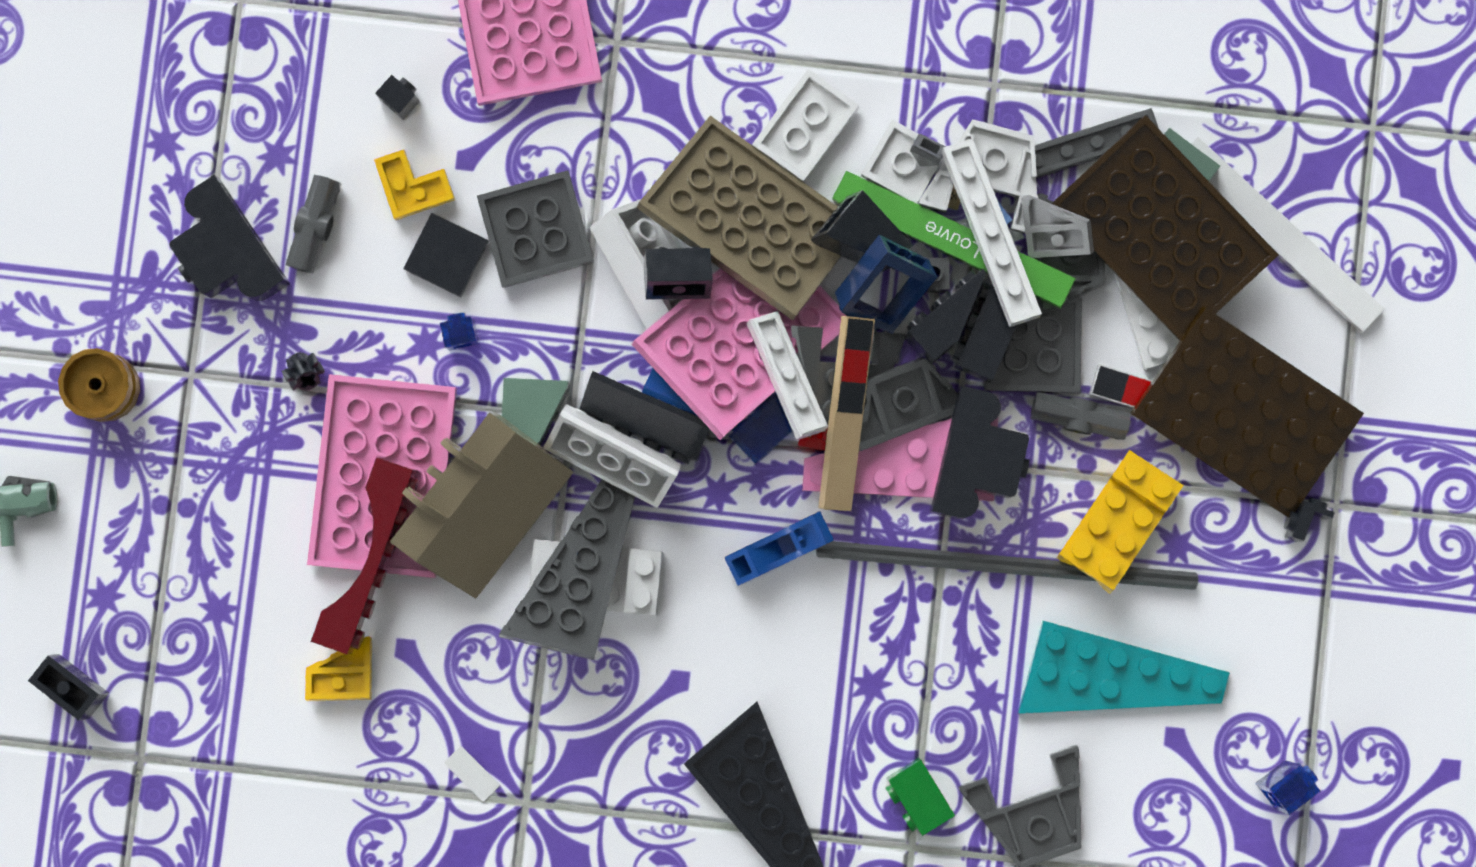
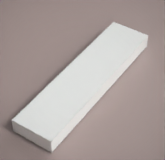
(787, 375)

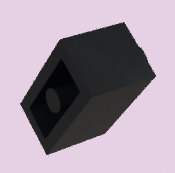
(678, 273)
(68, 687)

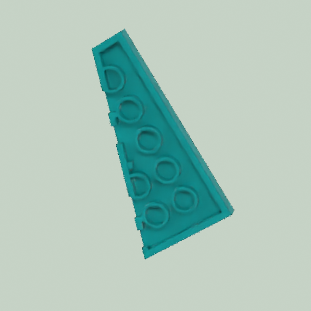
(1097, 673)

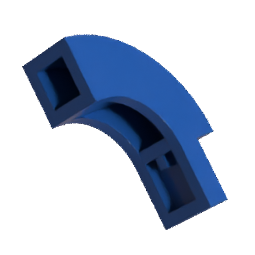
(779, 548)

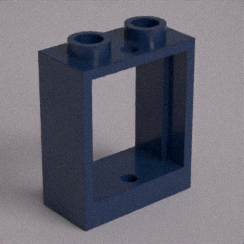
(878, 255)

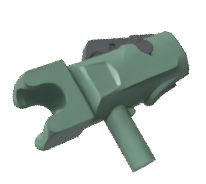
(23, 497)

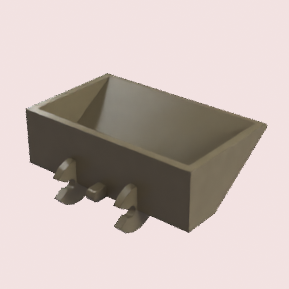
(480, 504)

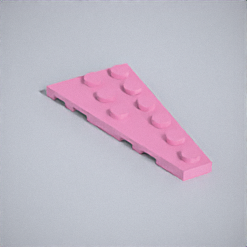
(896, 467)

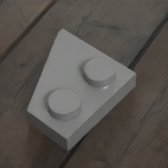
(1054, 230)

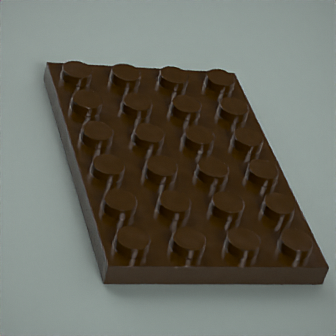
(1166, 228)
(1246, 412)

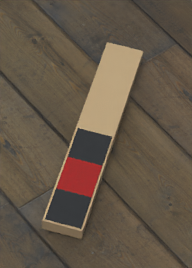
(846, 413)

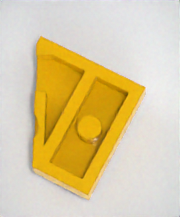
(341, 676)

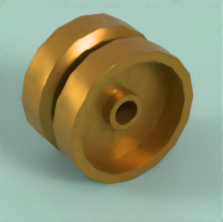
(80, 381)

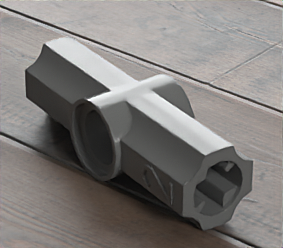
(313, 224)
(1080, 416)

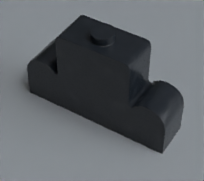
(224, 247)
(977, 456)

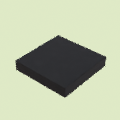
(446, 255)

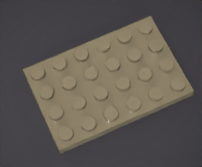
(748, 214)

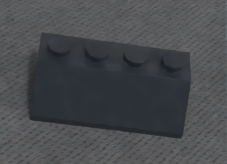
(645, 417)

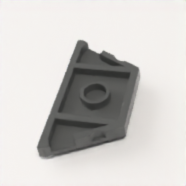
(1087, 270)
(904, 401)

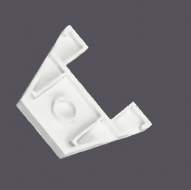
(1007, 161)

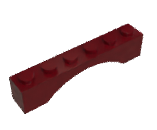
(342, 621)

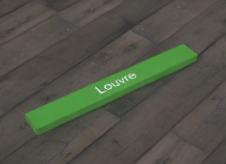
(952, 237)

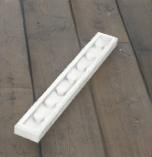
(1294, 247)

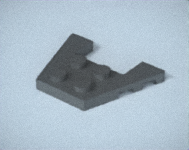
(821, 374)
(1038, 825)

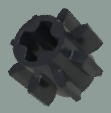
(303, 371)

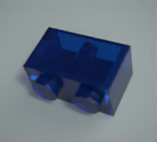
(762, 430)
(1289, 786)

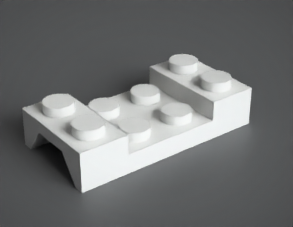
(634, 583)

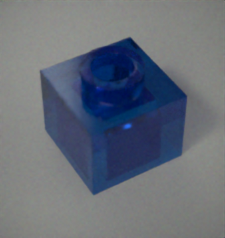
(459, 332)

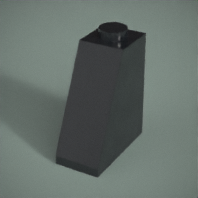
(855, 228)

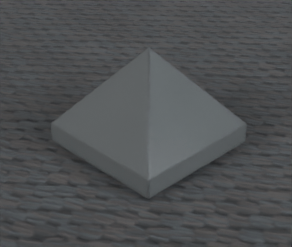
(926, 151)

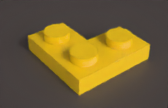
(410, 194)

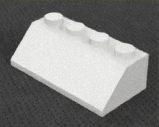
(623, 239)
(612, 455)

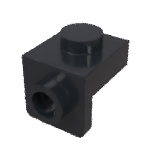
(1299, 522)

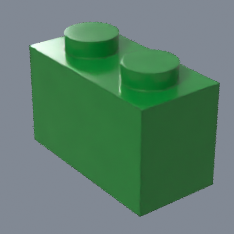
(919, 796)

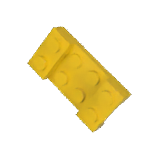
(1120, 521)

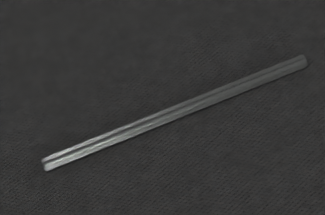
(997, 564)

